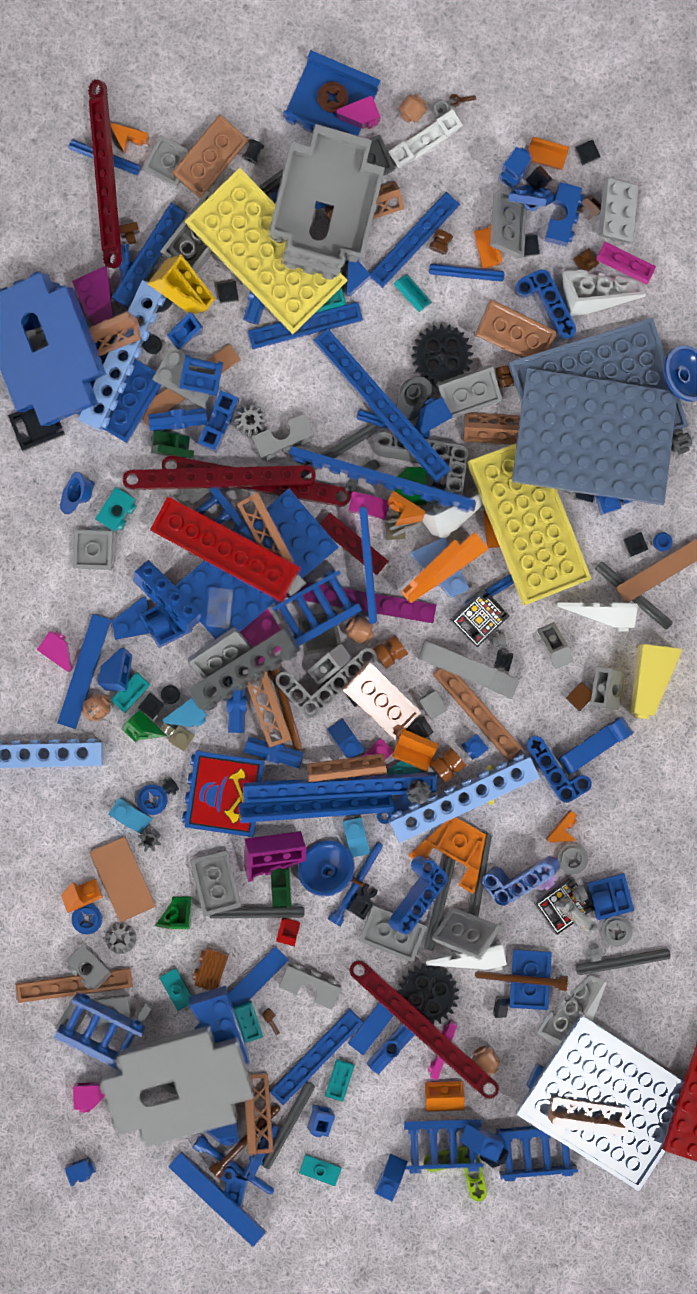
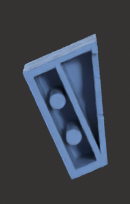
(424, 556)

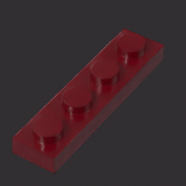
(351, 542)

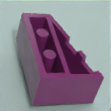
(96, 295)
(272, 852)

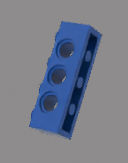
(167, 596)

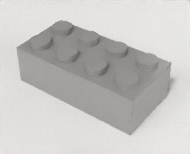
(187, 243)

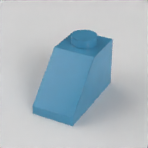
(187, 715)
(130, 815)
(356, 836)

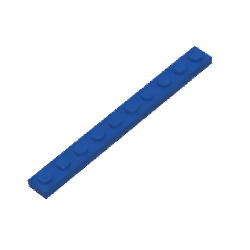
(382, 405)
(390, 482)
(334, 788)

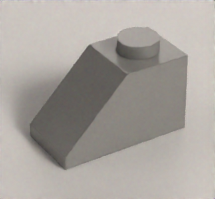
(555, 645)
(329, 664)

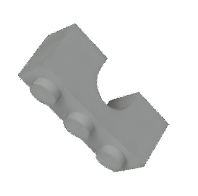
(299, 433)
(326, 989)

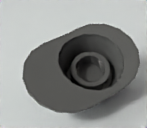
(413, 395)

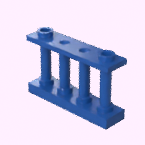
(228, 512)
(333, 618)
(85, 1043)
(433, 1128)
(525, 1135)

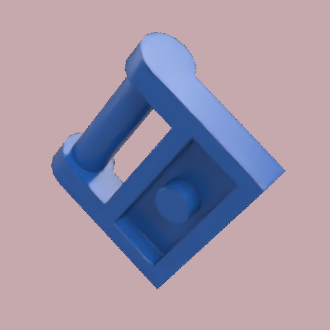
(199, 381)

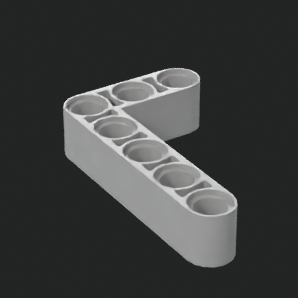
(448, 450)
(468, 669)
(328, 686)

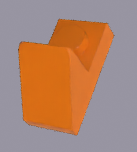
(124, 134)
(410, 512)
(559, 834)
(79, 896)

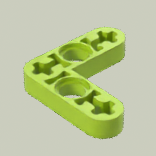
(463, 1160)

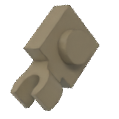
(394, 515)
(179, 737)

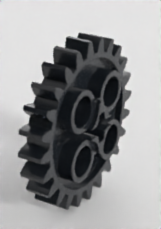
(441, 338)
(444, 1000)

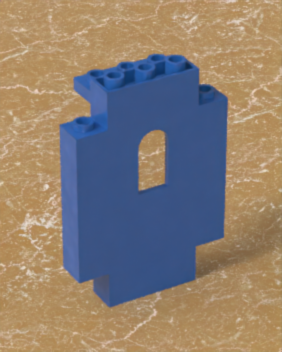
(60, 374)

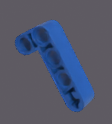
(550, 306)
(596, 744)
(554, 767)
(525, 879)
(420, 897)

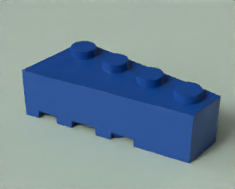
(216, 1010)

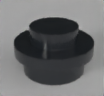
(153, 344)
(170, 694)
(170, 786)

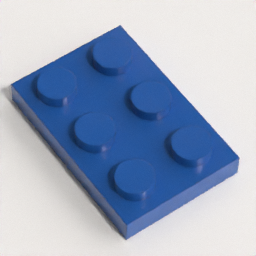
(530, 964)

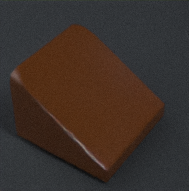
(579, 696)

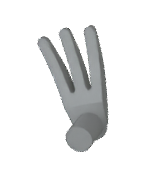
(409, 527)

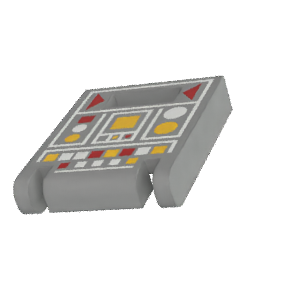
(576, 916)

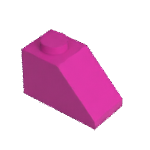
(360, 113)
(375, 506)
(56, 650)
(86, 1096)

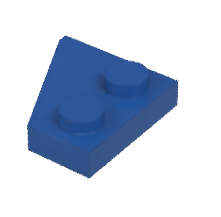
(129, 622)

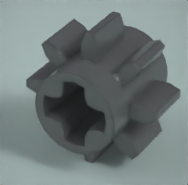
(681, 442)
(418, 792)
(147, 845)

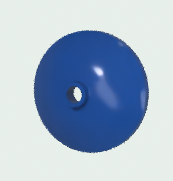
(681, 372)
(320, 860)

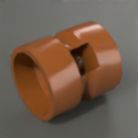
(390, 651)
(448, 764)

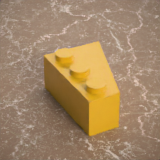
(182, 285)

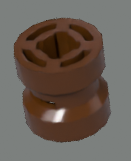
(441, 241)
(504, 376)

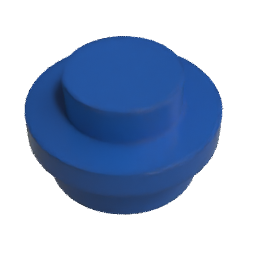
(662, 541)

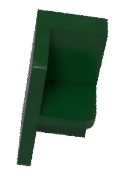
(171, 444)
(281, 887)

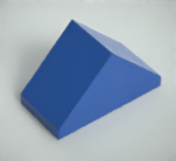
(356, 277)

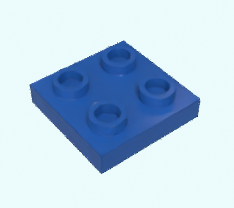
(532, 197)
(161, 626)
(610, 896)

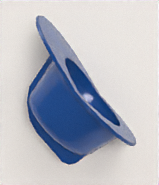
(76, 492)

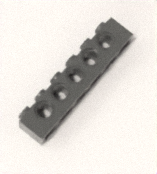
(202, 691)

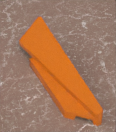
(445, 565)

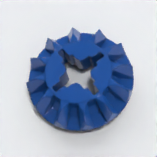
(149, 808)
(87, 928)

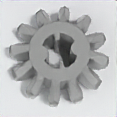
(257, 418)

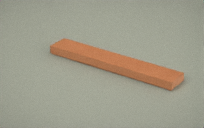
(168, 399)
(658, 572)
(478, 713)
(69, 986)

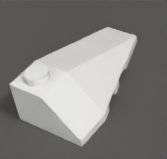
(591, 293)
(444, 520)
(613, 615)
(492, 959)
(584, 1002)

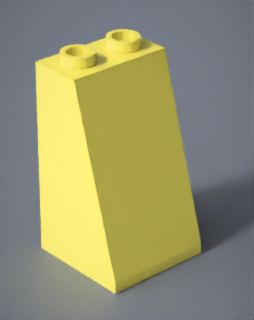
(651, 677)

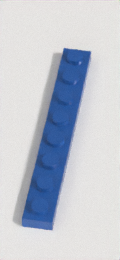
(314, 808)

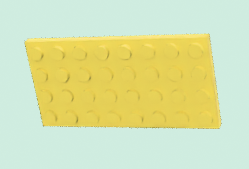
(236, 229)
(528, 528)

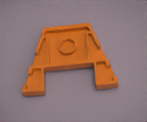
(460, 843)

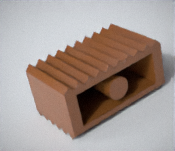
(211, 968)

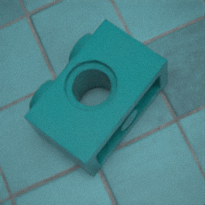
(106, 515)

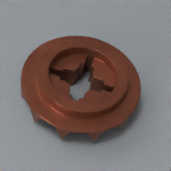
(332, 88)

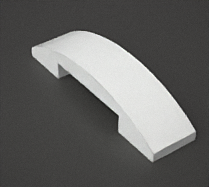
(426, 140)

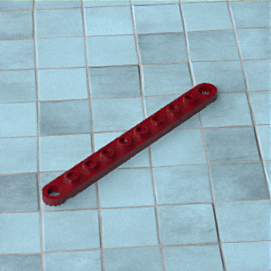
(104, 174)
(219, 477)
(315, 492)
(424, 1029)

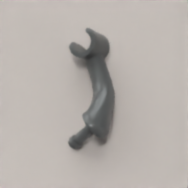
(352, 484)

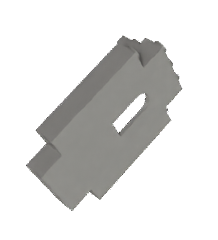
(331, 173)
(206, 1077)

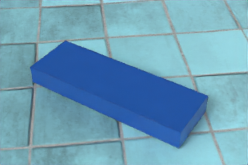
(370, 1029)

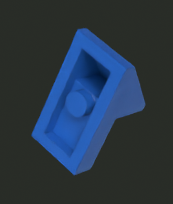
(185, 330)

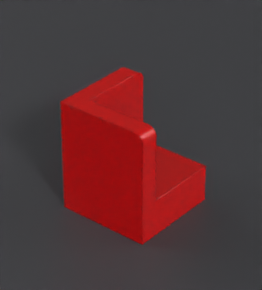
(288, 932)

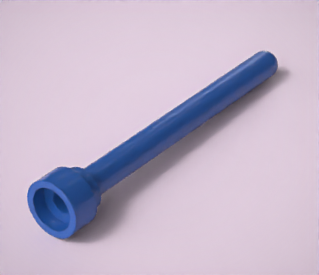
(337, 916)
(203, 1145)

